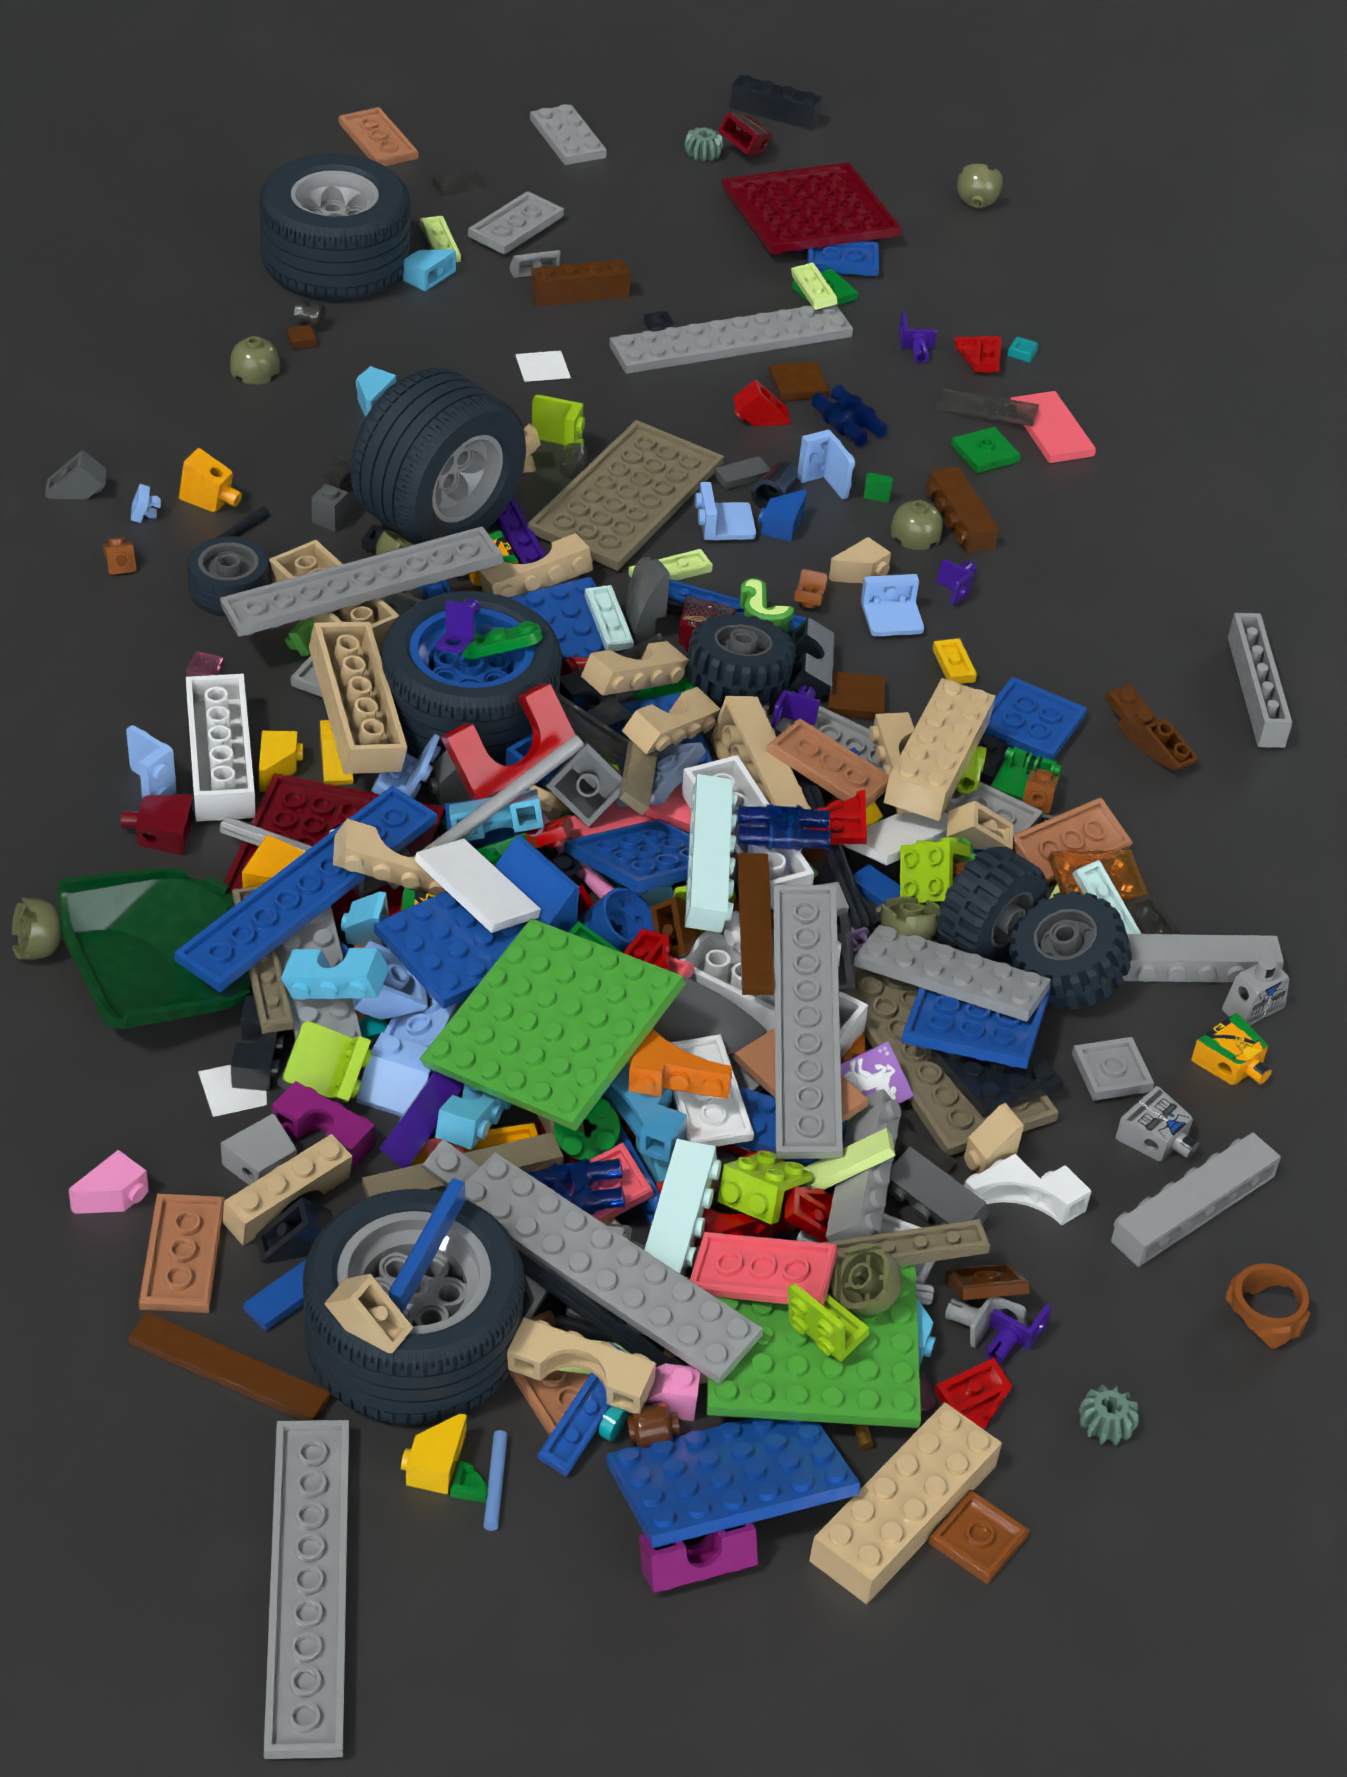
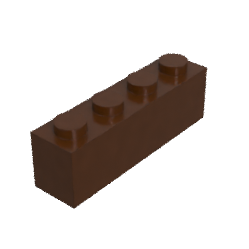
(580, 282)
(962, 510)

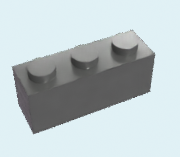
(933, 1191)

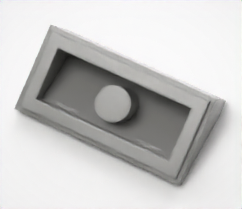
(522, 264)

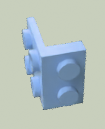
(826, 457)
(723, 520)
(891, 605)
(152, 762)
(411, 773)

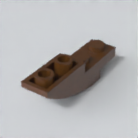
(1146, 731)

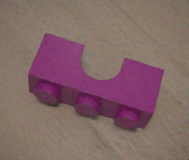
(304, 1110)
(713, 1556)

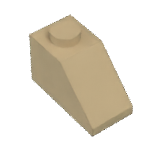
(860, 561)
(980, 826)
(994, 1139)
(368, 1312)

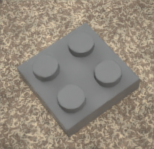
(1112, 1068)

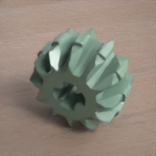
(703, 144)
(1108, 1414)

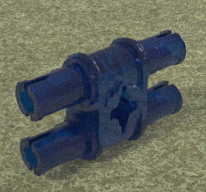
(849, 415)
(784, 827)
(583, 1176)

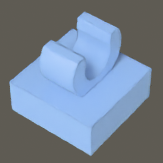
(142, 504)

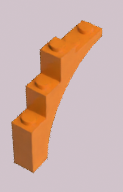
(663, 1065)

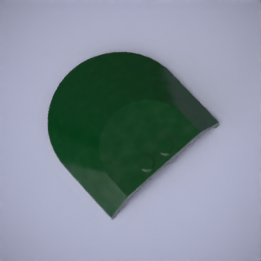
(125, 941)

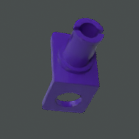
(916, 339)
(957, 578)
(459, 625)
(796, 706)
(1014, 1332)

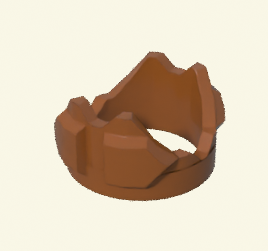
(1256, 1279)

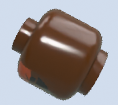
(653, 1425)

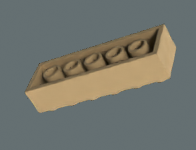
(315, 557)
(357, 698)
(746, 732)
(939, 749)
(904, 1503)

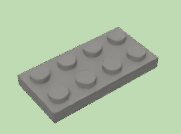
(568, 134)
(515, 222)

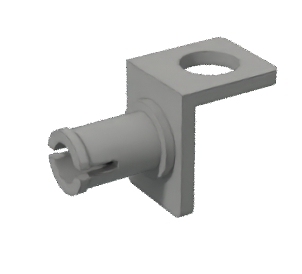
(979, 1319)

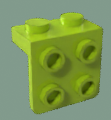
(558, 420)
(928, 868)
(327, 1061)
(759, 1183)
(831, 1325)

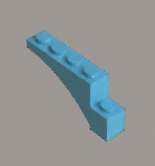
(648, 1117)

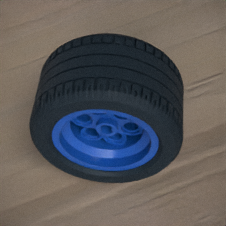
(445, 690)

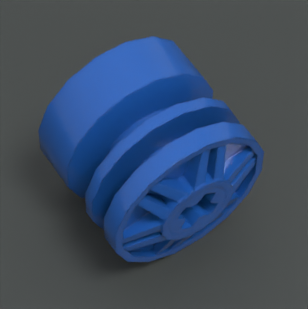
(618, 917)

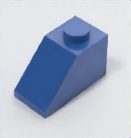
(783, 515)

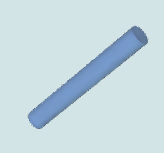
(495, 1480)

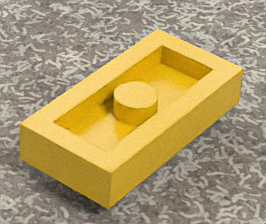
(954, 661)

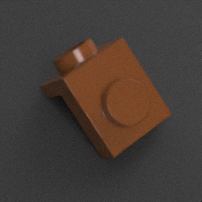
(119, 556)
(811, 588)
(1040, 789)

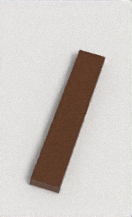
(755, 924)
(229, 1368)

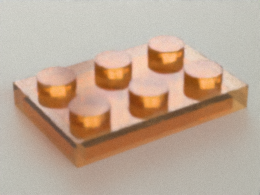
(1118, 864)

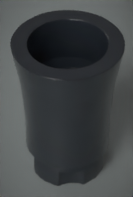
(774, 483)

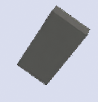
(741, 472)

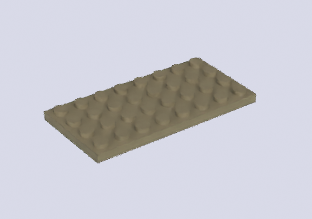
(627, 493)
(936, 1098)

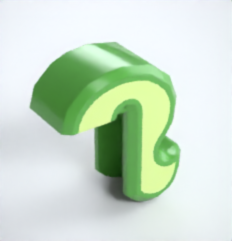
(755, 604)

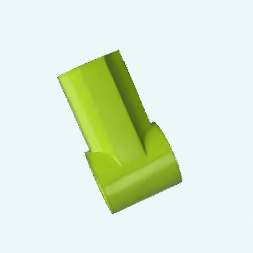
(971, 775)

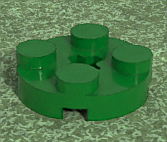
(601, 1140)

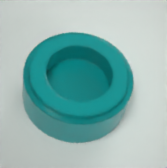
(612, 1423)

